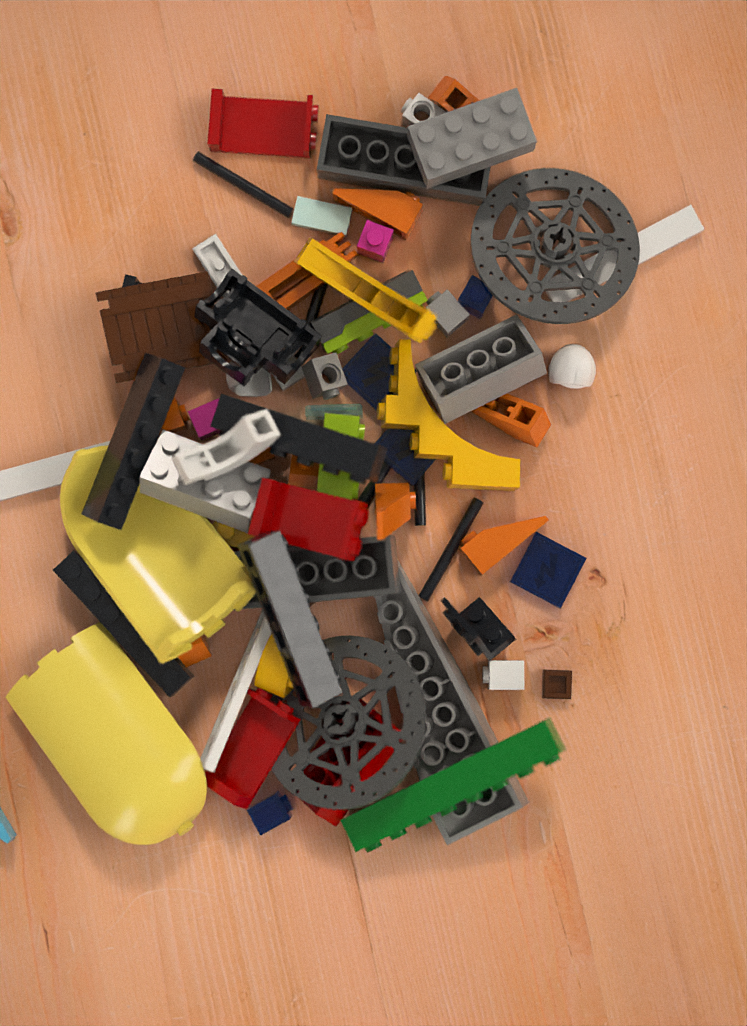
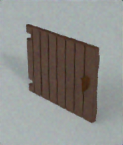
(156, 321)

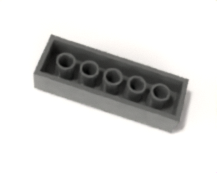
(383, 159)
(333, 578)

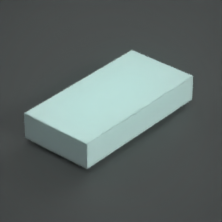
(321, 216)

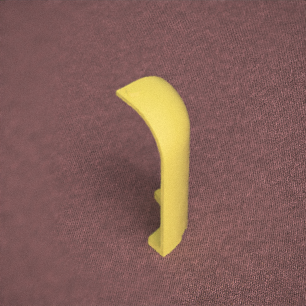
(162, 568)
(112, 739)

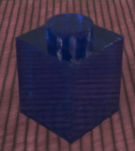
(475, 297)
(270, 812)

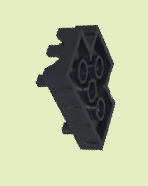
(252, 332)

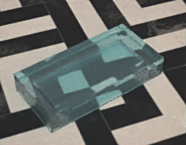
(317, 412)

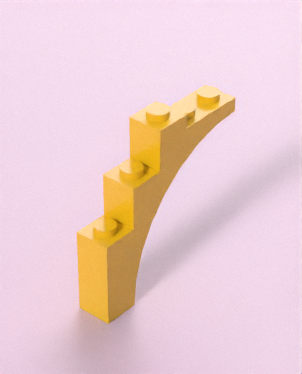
(366, 291)
(408, 409)

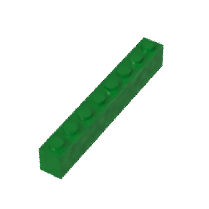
(454, 784)

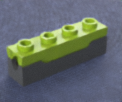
(354, 322)

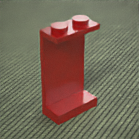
(261, 126)
(310, 518)
(252, 748)

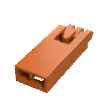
(294, 283)

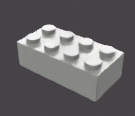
(471, 138)
(481, 368)
(224, 499)

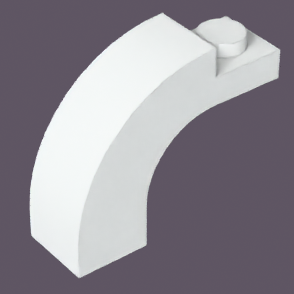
(229, 451)

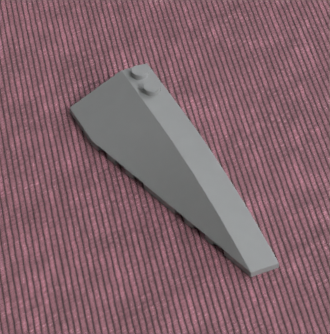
(453, 716)

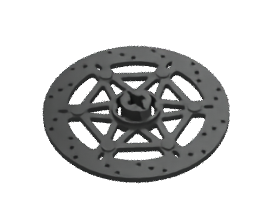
(555, 259)
(354, 727)

